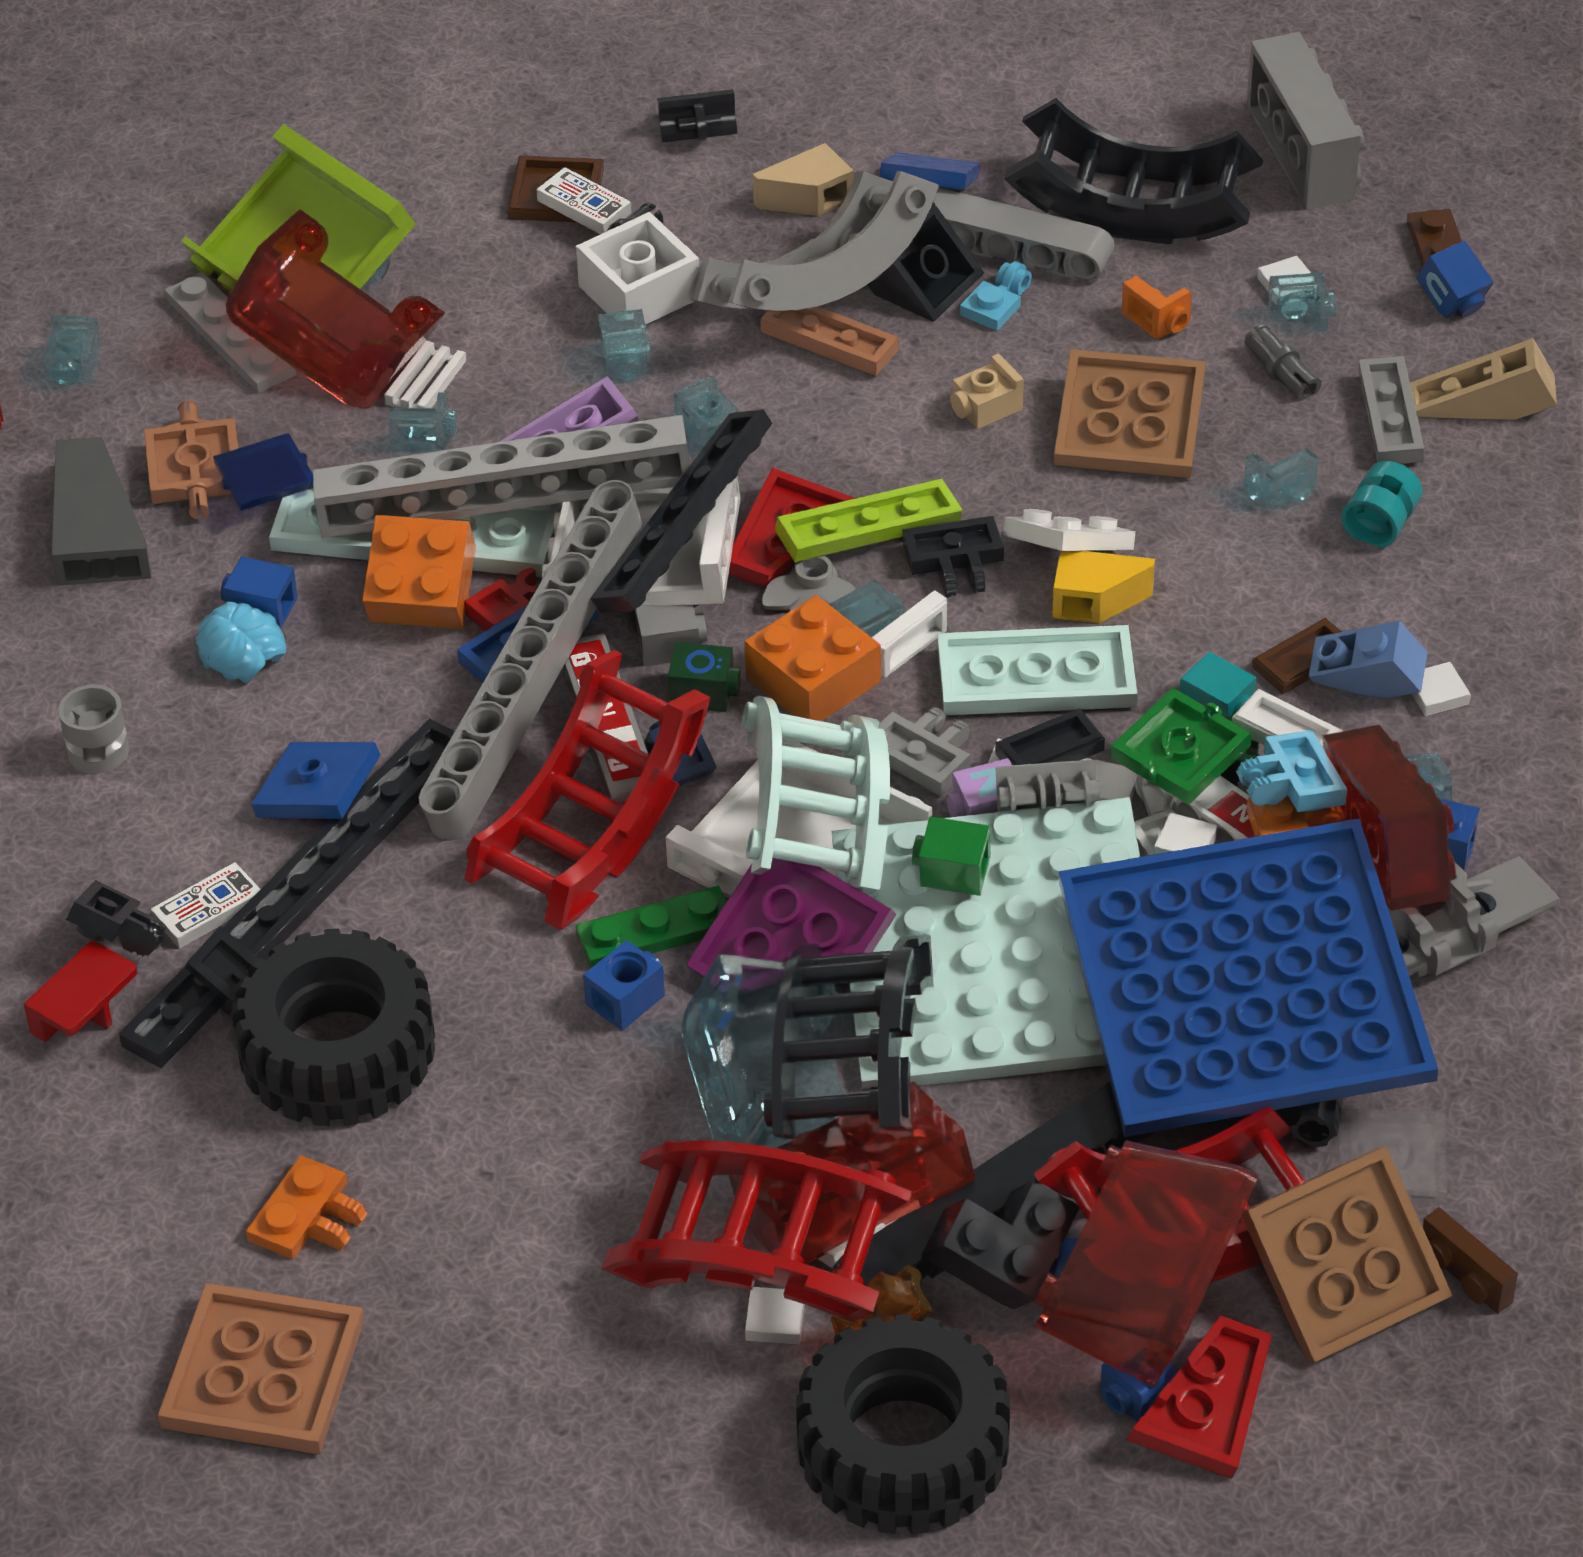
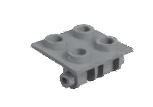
(1046, 785)

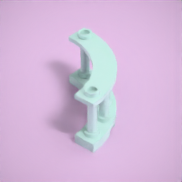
(862, 761)

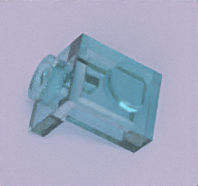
(1283, 481)

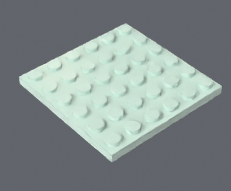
(1003, 960)

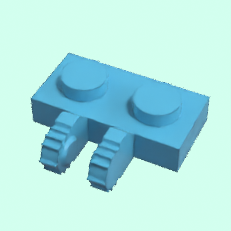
(1296, 768)

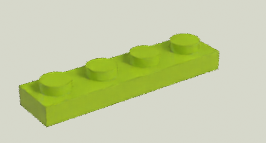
(866, 519)

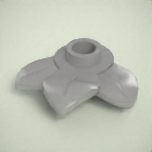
(806, 580)

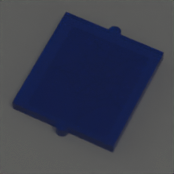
(264, 471)

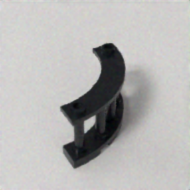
(1127, 215)
(905, 973)

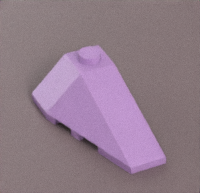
(592, 408)

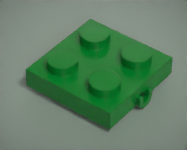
(1181, 745)

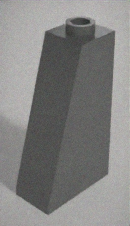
(92, 518)

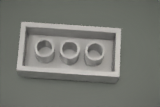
(1304, 120)

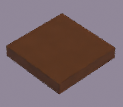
(535, 171)

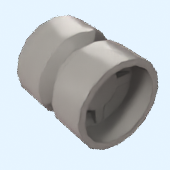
(93, 729)

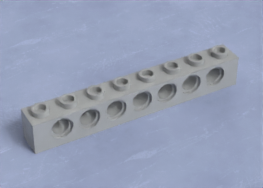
(500, 475)

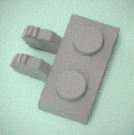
(921, 754)

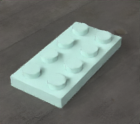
(1036, 670)

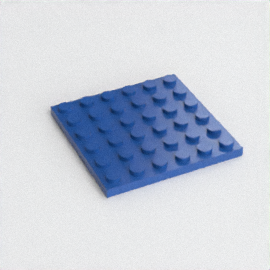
(1245, 977)

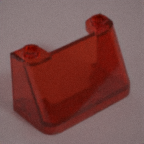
(322, 319)
(1144, 1256)

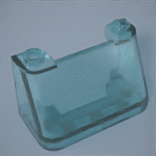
(731, 1047)

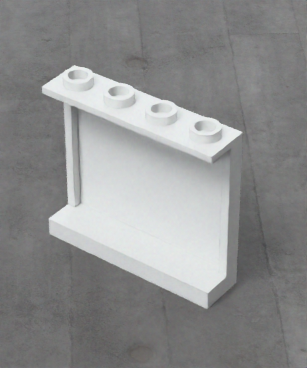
(698, 569)
(717, 846)

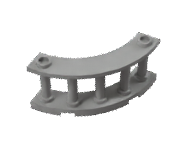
(856, 248)

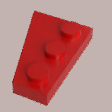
(758, 550)
(1209, 1401)

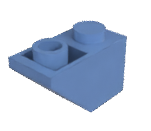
(1370, 661)

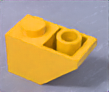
(1099, 585)

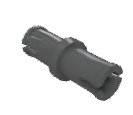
(1282, 362)

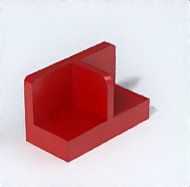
(79, 992)

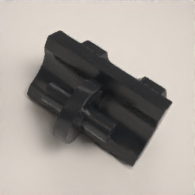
(697, 116)

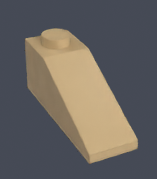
(1494, 386)

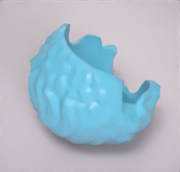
(239, 641)

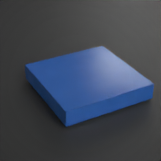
(942, 171)

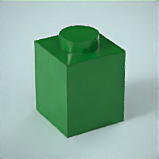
(953, 855)

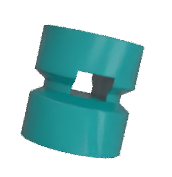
(1382, 503)

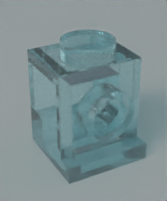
(72, 349)
(702, 409)

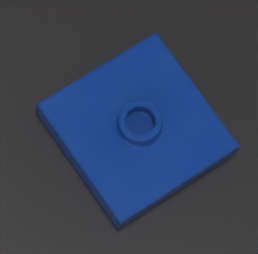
(316, 780)

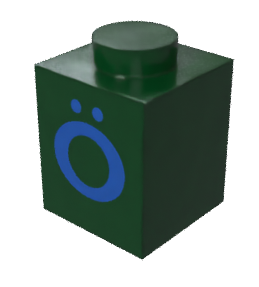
(705, 670)

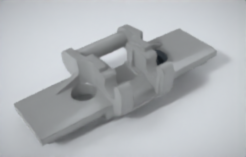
(1471, 917)

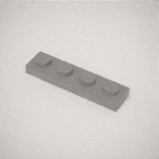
(205, 310)

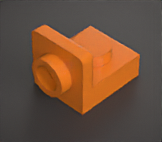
(1154, 311)

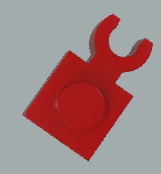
(501, 599)

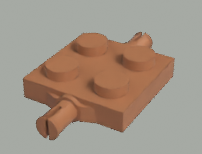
(183, 461)

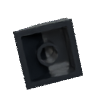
(929, 271)

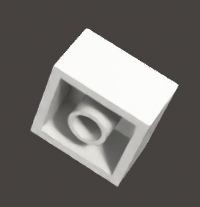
(638, 269)

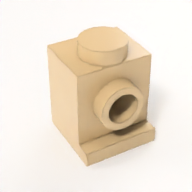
(988, 393)

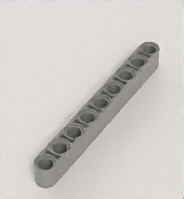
(529, 663)

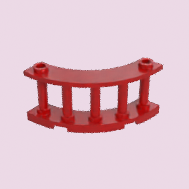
(632, 820)
(1075, 1168)
(727, 1261)

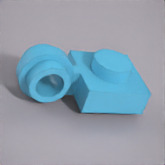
(996, 304)

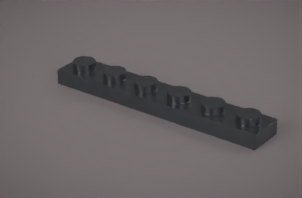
(681, 512)

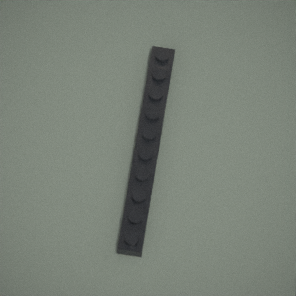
(294, 891)

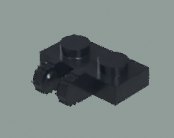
(954, 546)
(108, 913)

